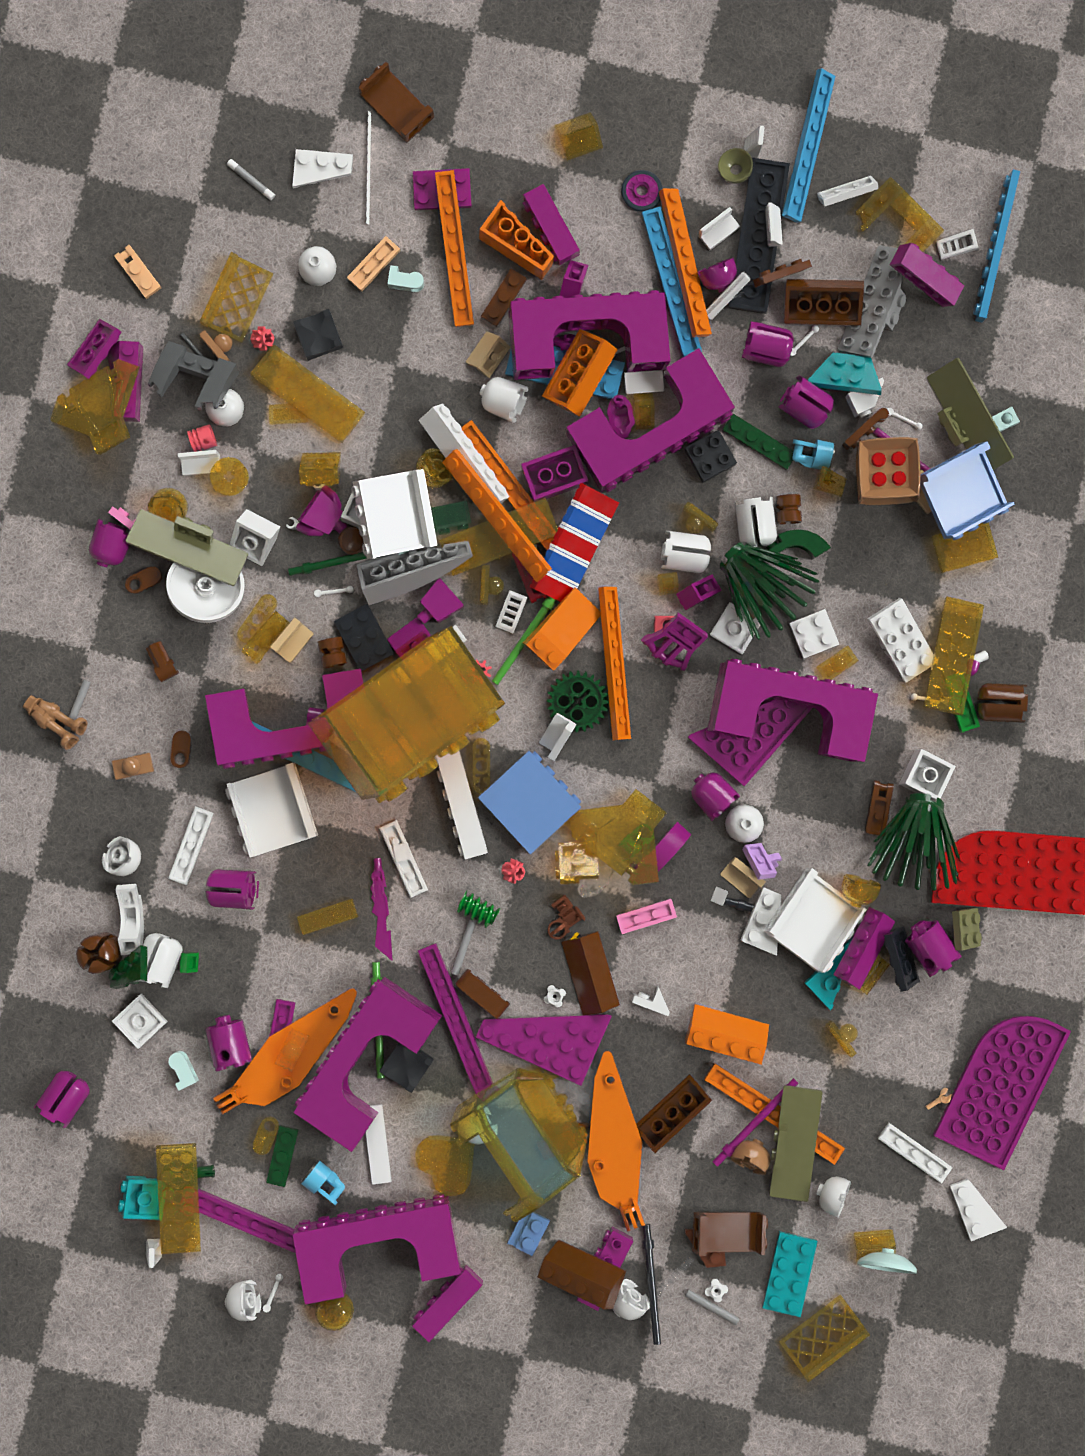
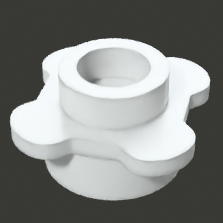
(554, 991)
(710, 1291)

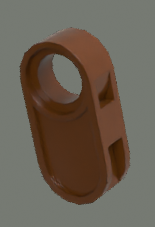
(147, 578)
(181, 745)

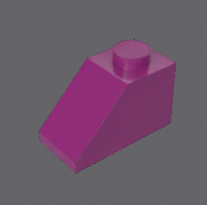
(573, 279)
(698, 592)

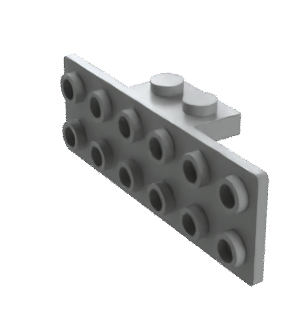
(880, 305)

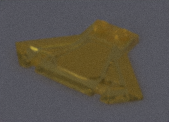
(99, 406)
(623, 836)

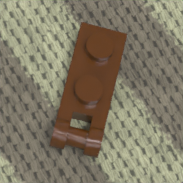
(867, 428)
(878, 808)

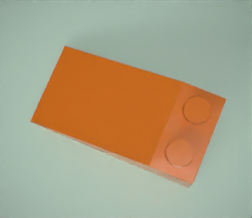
(562, 629)

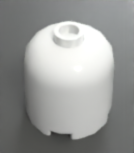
(503, 398)

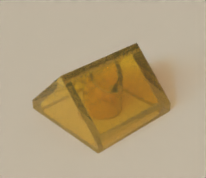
(579, 136)

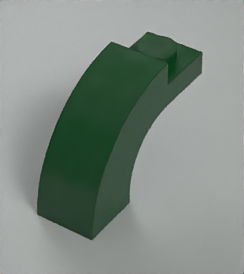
(802, 539)

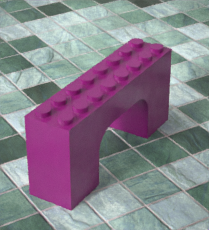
(635, 317)
(616, 459)
(844, 710)
(241, 742)
(328, 1099)
(422, 1223)

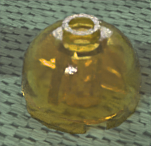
(434, 470)
(168, 504)
(859, 890)
(334, 1313)

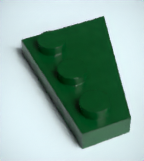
(130, 969)

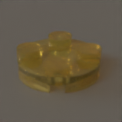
(221, 468)

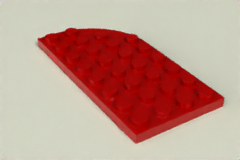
(1016, 872)

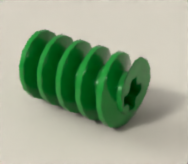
(477, 910)

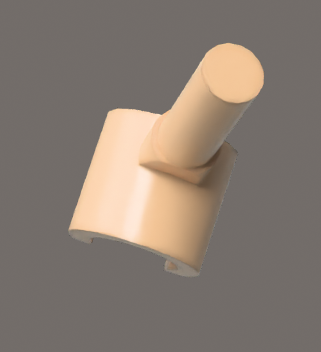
(941, 1098)

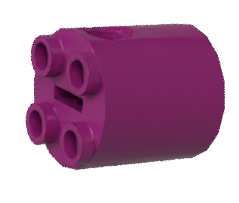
(932, 947)
(228, 1043)

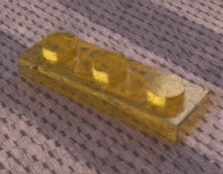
(327, 916)

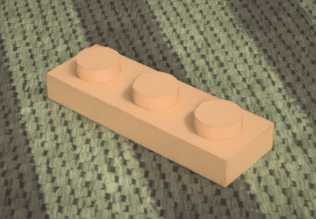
(373, 263)

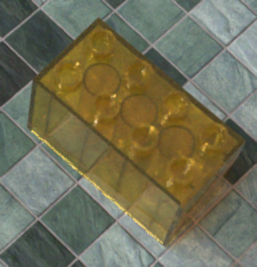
(408, 716)

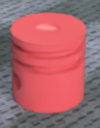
(202, 438)

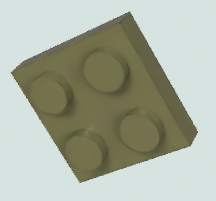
(966, 928)

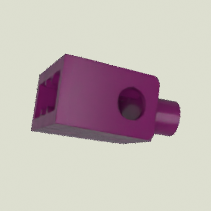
(439, 603)

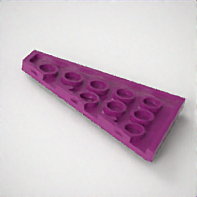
(746, 756)
(553, 1043)

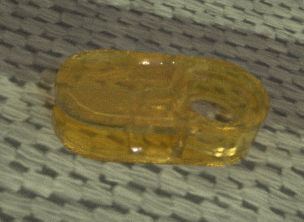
(264, 1138)

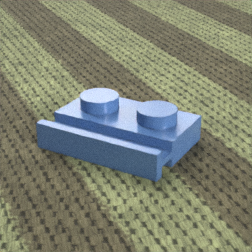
(528, 1233)

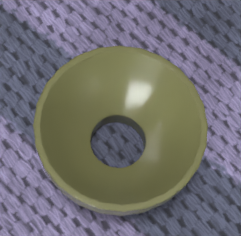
(733, 157)

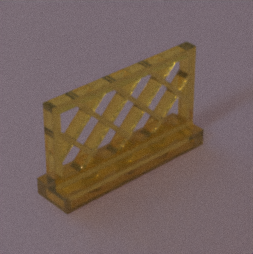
(221, 289)
(836, 1351)

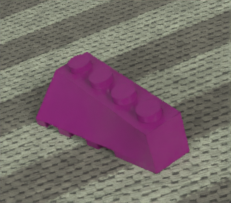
(132, 353)

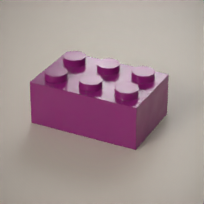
(554, 473)

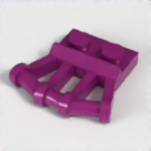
(682, 632)

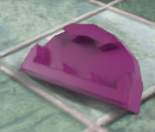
(563, 341)

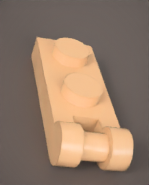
(138, 272)

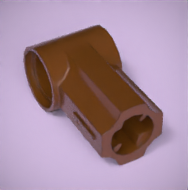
(163, 664)

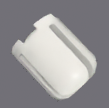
(765, 521)
(685, 552)
(162, 958)

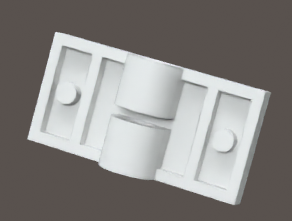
(902, 640)

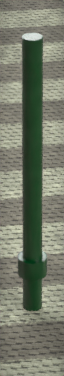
(308, 567)

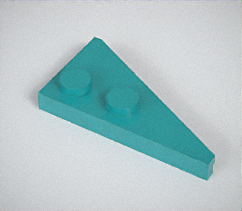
(826, 984)

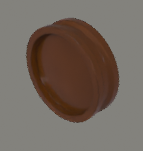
(351, 540)

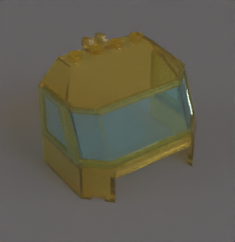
(527, 1134)

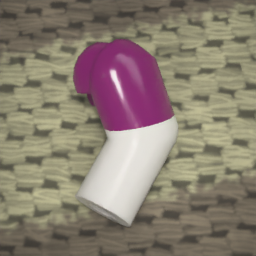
(979, 657)

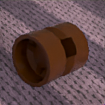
(788, 509)
(332, 652)

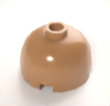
(752, 1155)

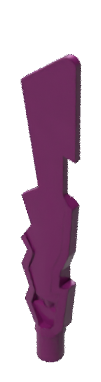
(381, 909)

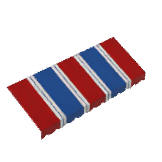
(576, 541)

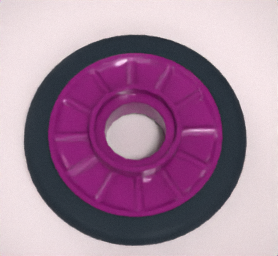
(641, 202)

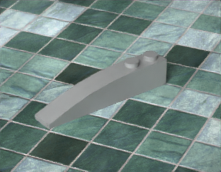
(409, 570)

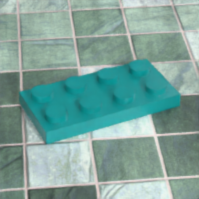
(789, 1274)

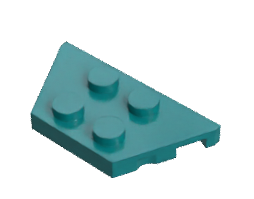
(847, 374)

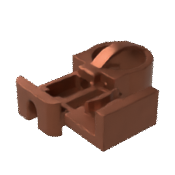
(568, 915)

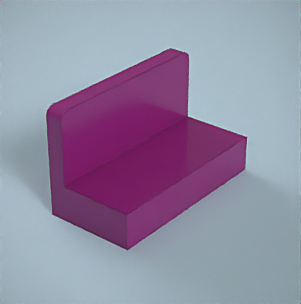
(408, 636)

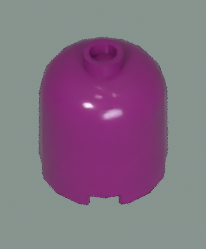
(108, 544)
(713, 794)

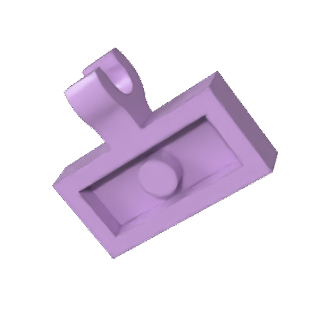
(761, 863)

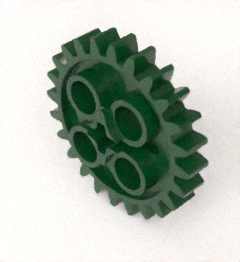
(564, 688)

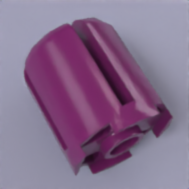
(768, 344)
(807, 403)
(232, 879)
(70, 1103)

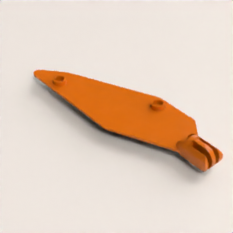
(264, 1080)
(614, 1143)

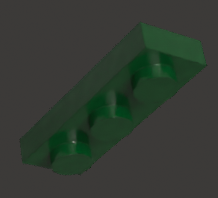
(282, 1156)

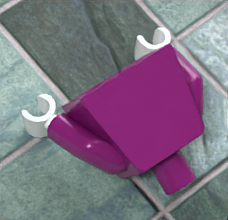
(320, 514)

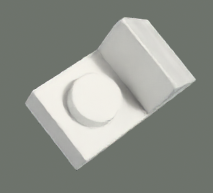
(656, 1004)

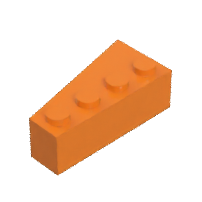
(515, 241)

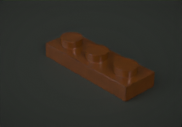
(781, 272)
(502, 298)

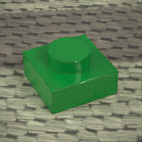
(189, 962)

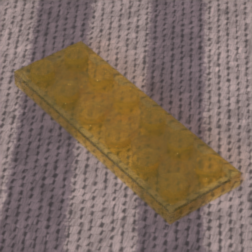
(307, 393)
(487, 545)
(953, 656)
(178, 1198)

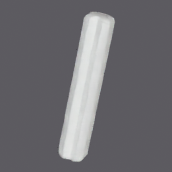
(727, 295)

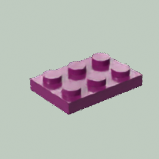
(426, 189)
(94, 348)

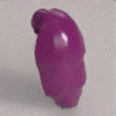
(621, 415)

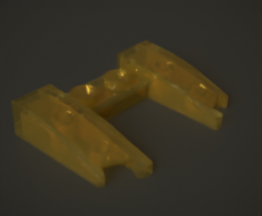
(895, 196)

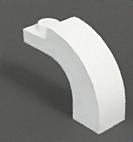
(132, 922)

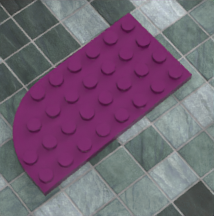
(1001, 1087)

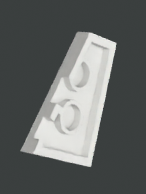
(320, 166)
(762, 913)
(975, 1211)

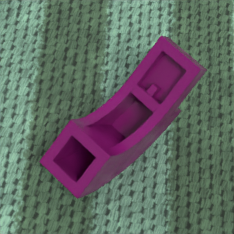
(670, 844)

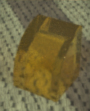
(667, 583)

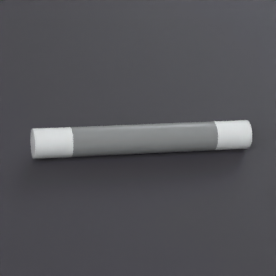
(250, 179)

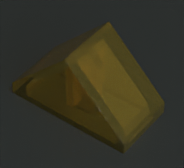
(644, 410)
(829, 482)

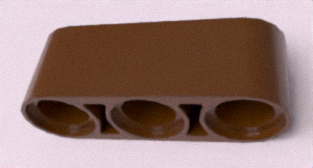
(482, 994)

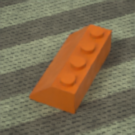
(580, 372)
(727, 1034)

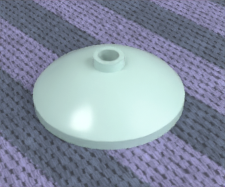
(887, 1261)

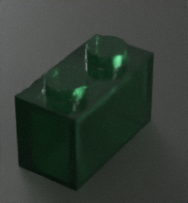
(451, 517)

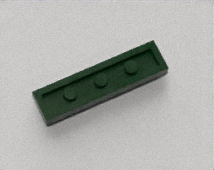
(759, 441)

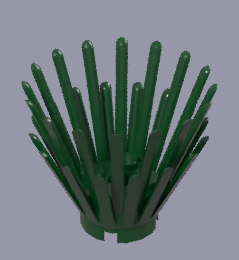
(747, 571)
(921, 823)

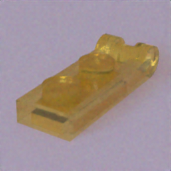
(265, 637)

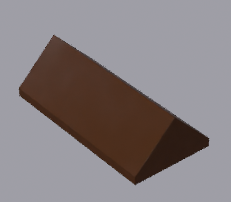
(590, 974)
(673, 1113)

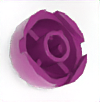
(719, 275)

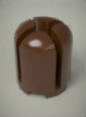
(1002, 712)
(99, 960)

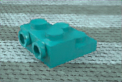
(139, 1198)

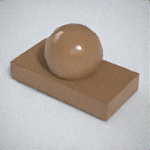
(220, 345)
(133, 766)

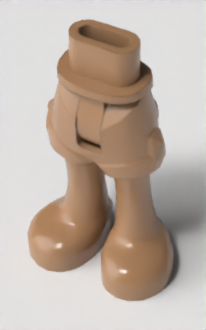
(45, 716)

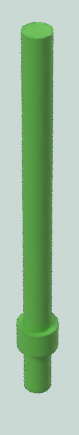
(548, 604)
(378, 1039)

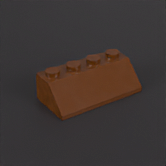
(824, 302)
(582, 1274)

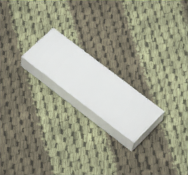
(847, 190)

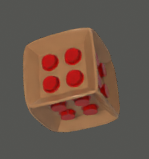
(888, 471)

